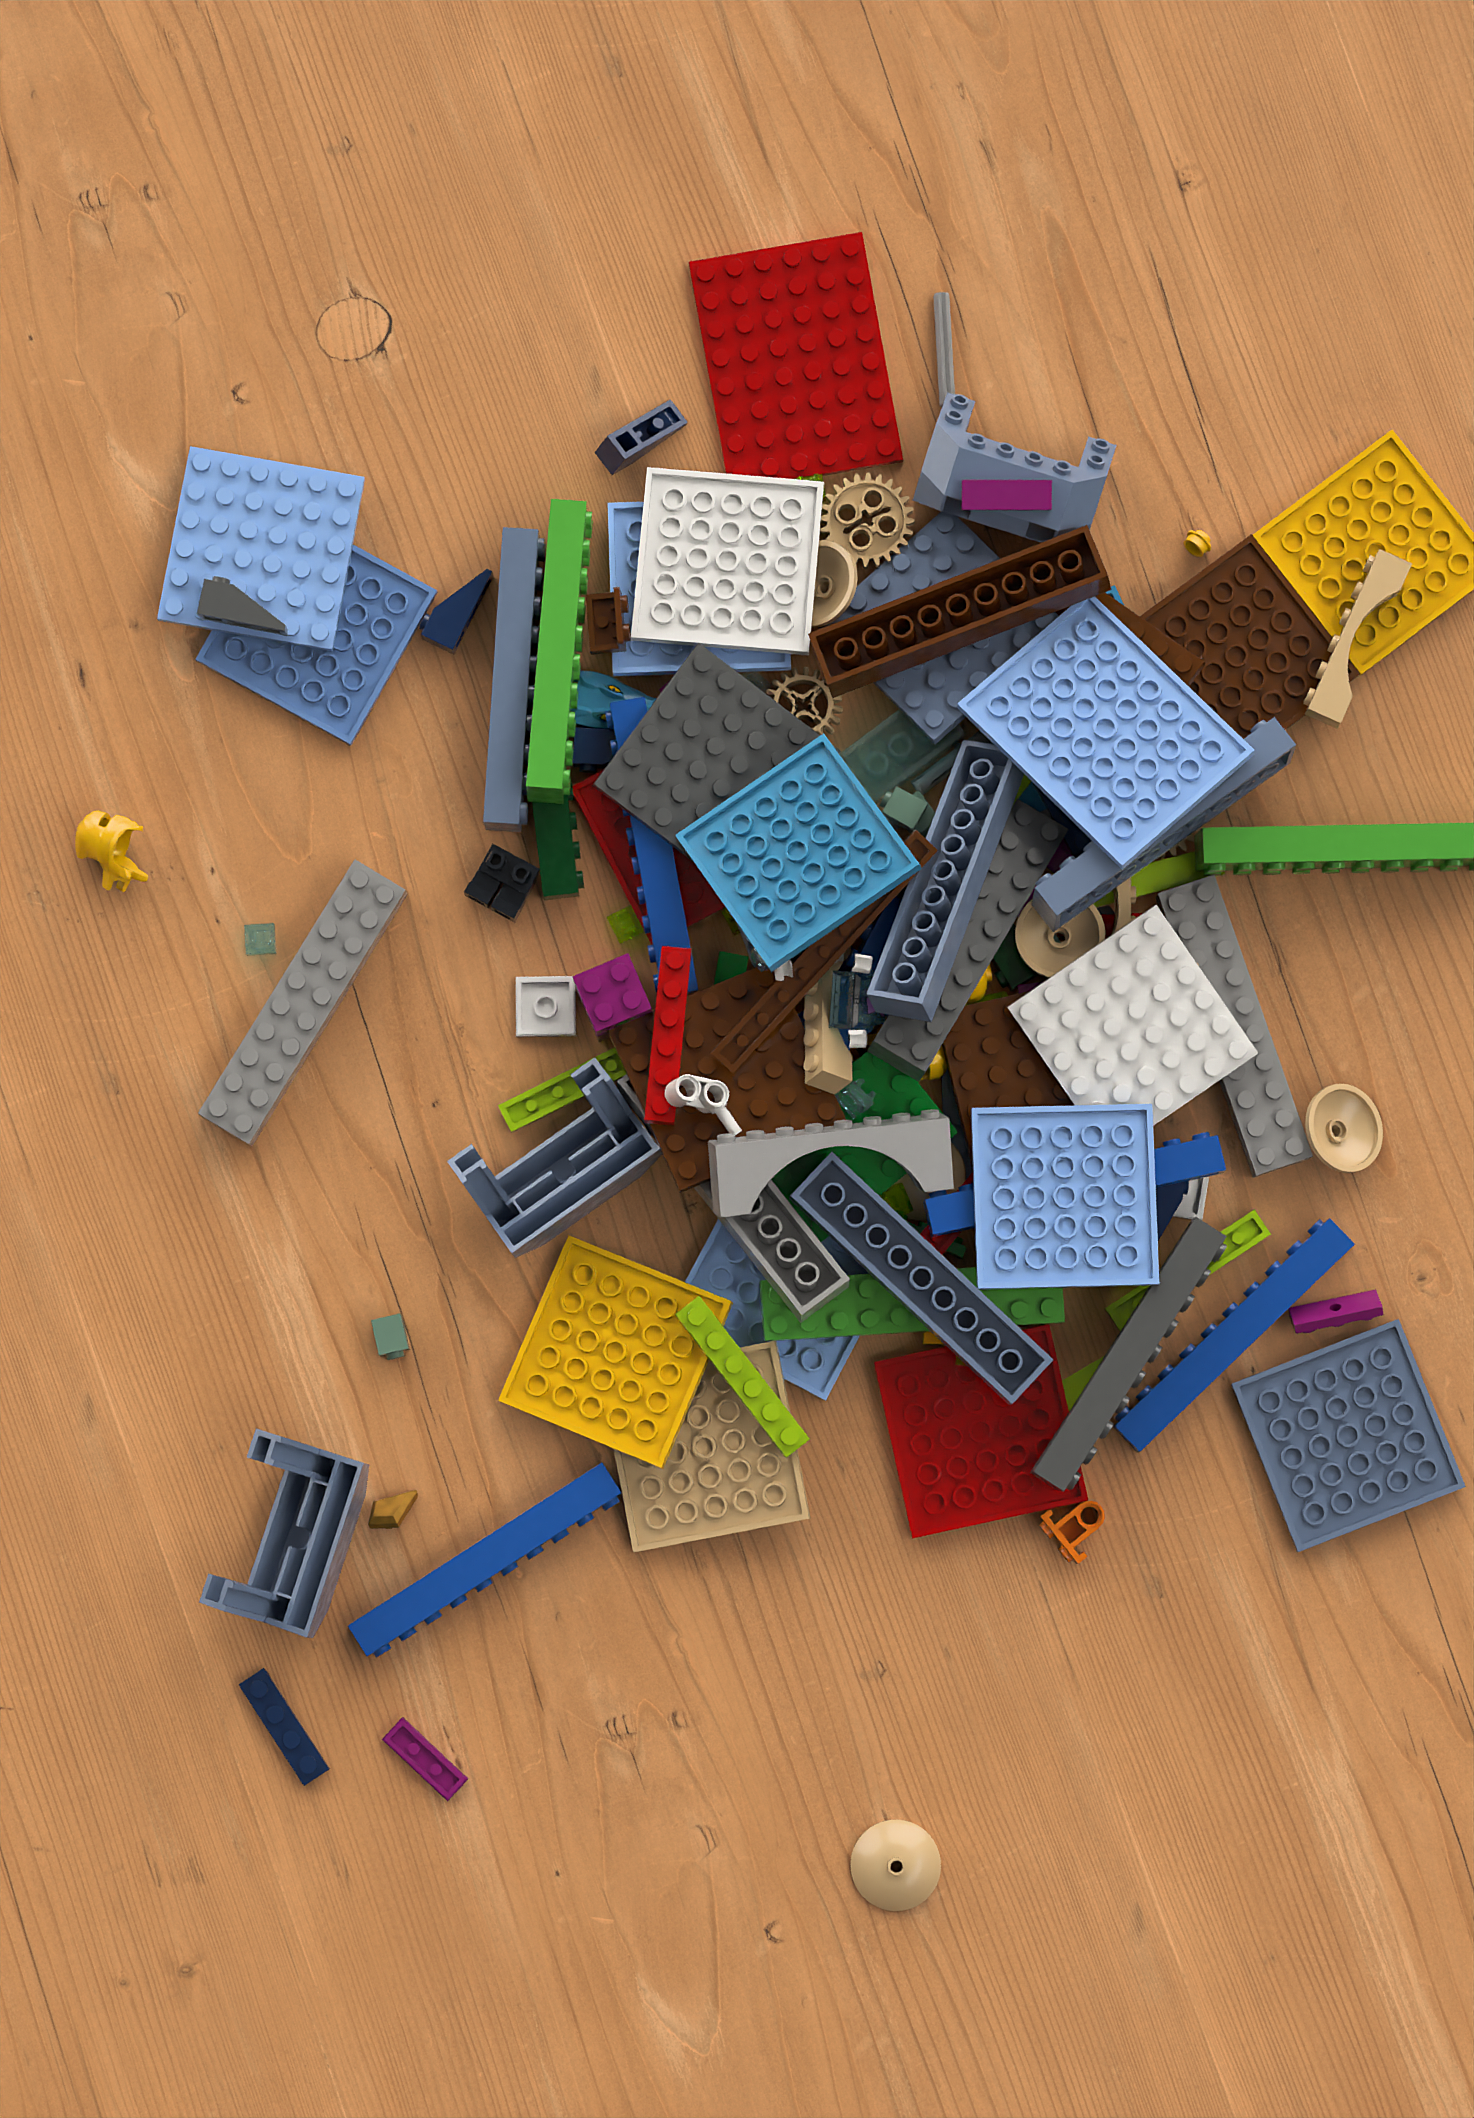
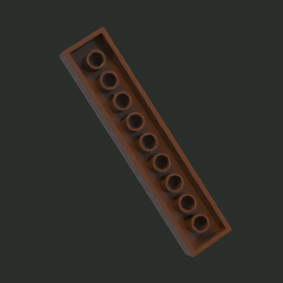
(960, 611)

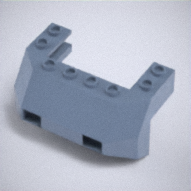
(967, 456)
(566, 1172)
(302, 1540)

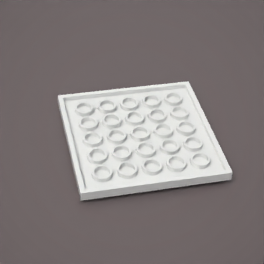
(727, 561)
(1134, 1022)

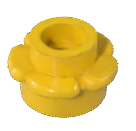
(1197, 543)

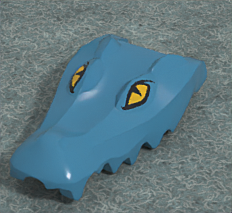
(596, 693)

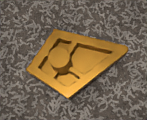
(391, 1511)

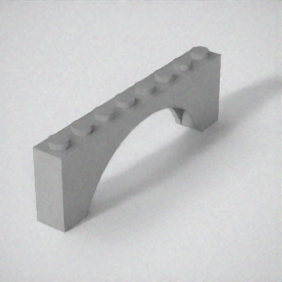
(747, 1163)

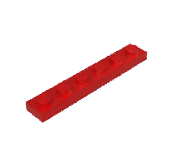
(667, 1032)

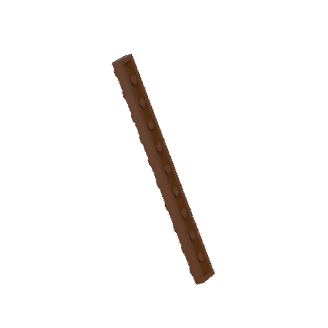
(807, 971)

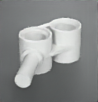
(697, 1097)

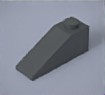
(231, 606)

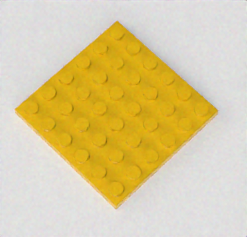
(1367, 506)
(611, 1353)

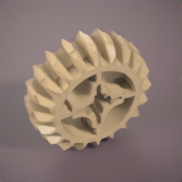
(793, 697)

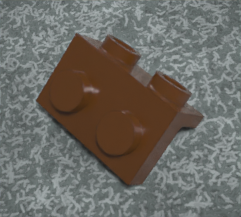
(606, 622)

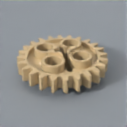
(853, 497)

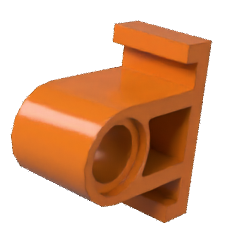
(1071, 1529)

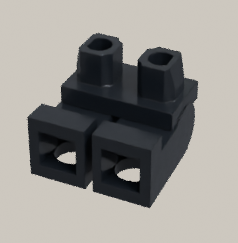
(498, 868)

